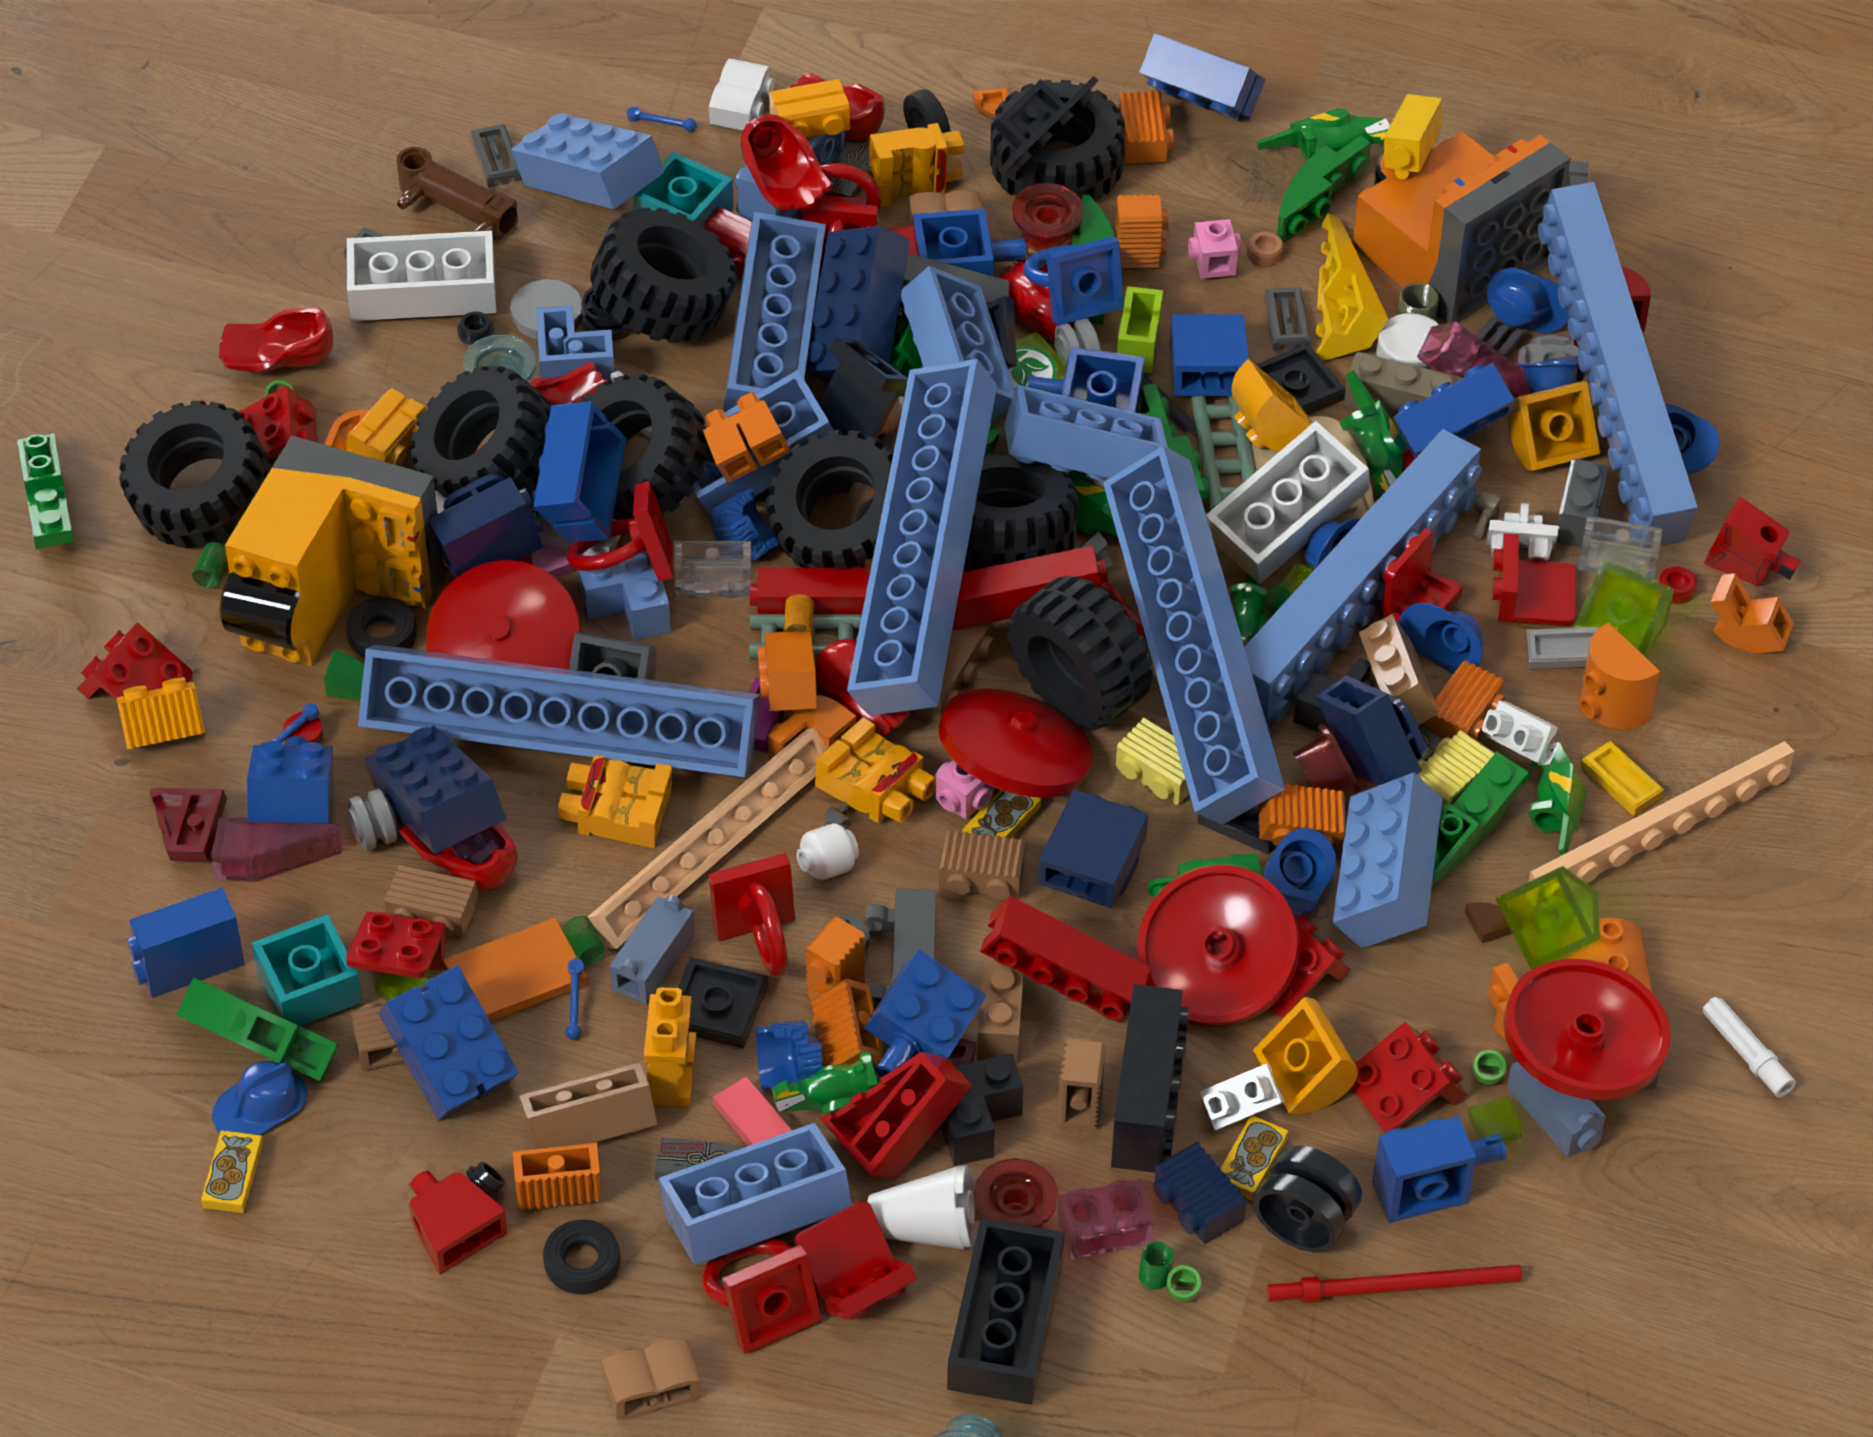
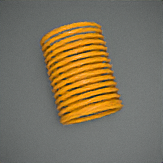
(797, 616)

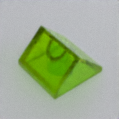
(1629, 603)
(1552, 915)

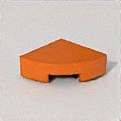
(988, 100)

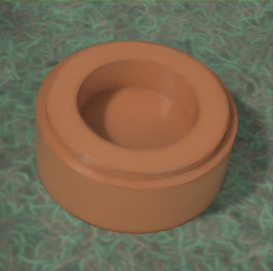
(1265, 248)

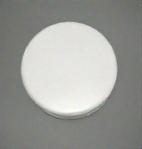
(1404, 337)

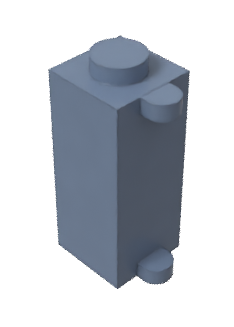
(652, 949)
(1569, 1121)

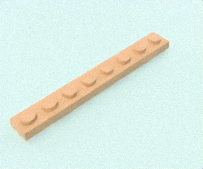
(1675, 815)
(710, 838)

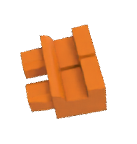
(727, 436)

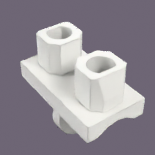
(1532, 533)
(1519, 731)
(1241, 1097)

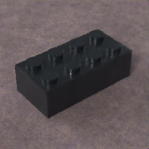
(1149, 1078)
(1005, 1311)

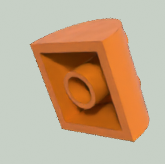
(1617, 682)
(1619, 946)

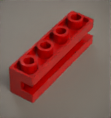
(1063, 958)

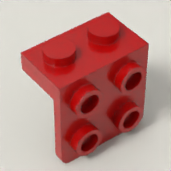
(280, 417)
(1413, 581)
(1532, 589)
(132, 662)
(397, 945)
(1314, 963)
(1404, 1077)
(853, 1262)

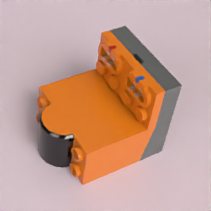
(1460, 218)

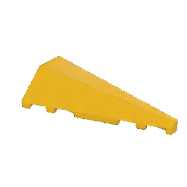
(1346, 297)

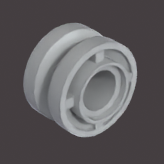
(1081, 336)
(372, 819)

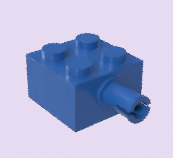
(963, 240)
(1098, 378)
(290, 782)
(923, 1012)
(1429, 1167)

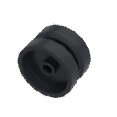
(1307, 1199)

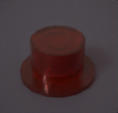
(1047, 215)
(1325, 764)
(1016, 1193)

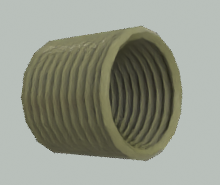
(1419, 296)

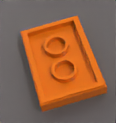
(518, 969)

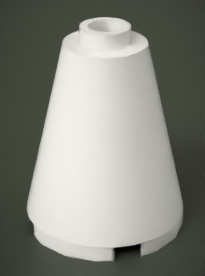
(930, 1209)

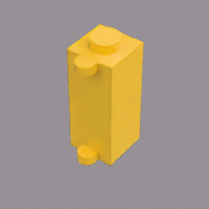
(1412, 134)

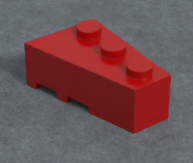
(898, 1114)

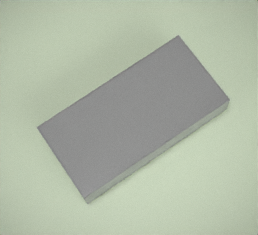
(1558, 647)

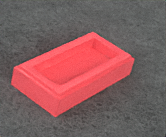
(749, 1112)

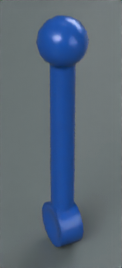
(635, 114)
(310, 712)
(575, 968)

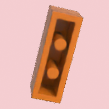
(787, 671)

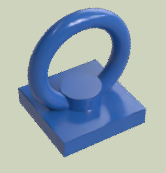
(1080, 278)

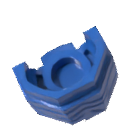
(740, 521)
(786, 1053)

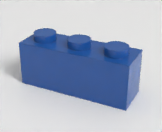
(1457, 408)

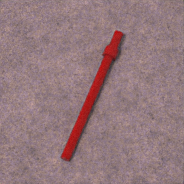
(1312, 1289)

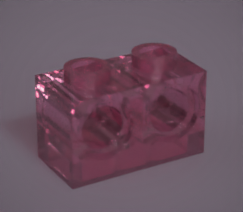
(1107, 1226)

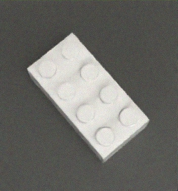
(421, 275)
(1287, 502)

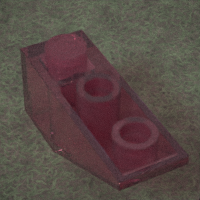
(1455, 350)
(266, 849)

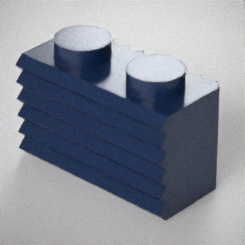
(1199, 1193)

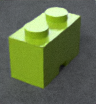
(1141, 324)

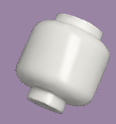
(827, 851)

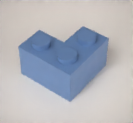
(566, 350)
(628, 589)

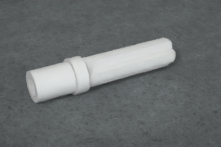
(1760, 1060)

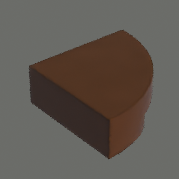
(1487, 920)

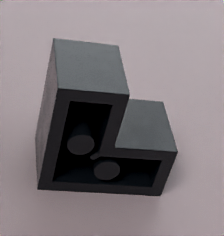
(993, 1097)

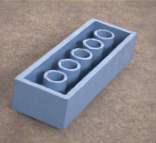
(774, 304)

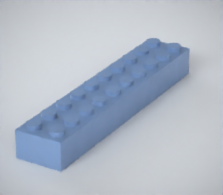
(1616, 362)
(922, 538)
(1350, 579)
(1193, 636)
(559, 710)

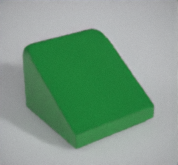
(344, 676)

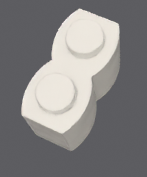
(740, 94)

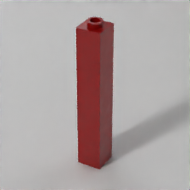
(829, 588)
(998, 590)

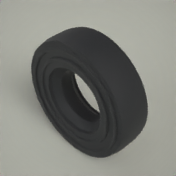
(924, 109)
(375, 610)
(581, 1233)

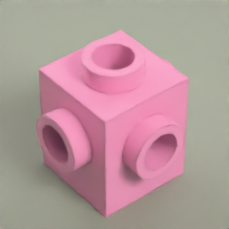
(1215, 248)
(960, 791)

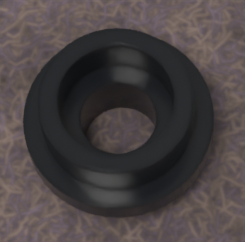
(474, 327)
(486, 1179)

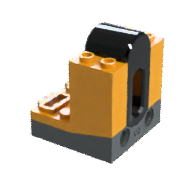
(316, 536)

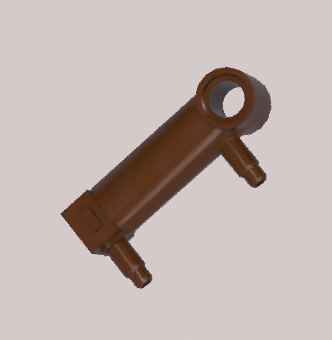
(424, 177)

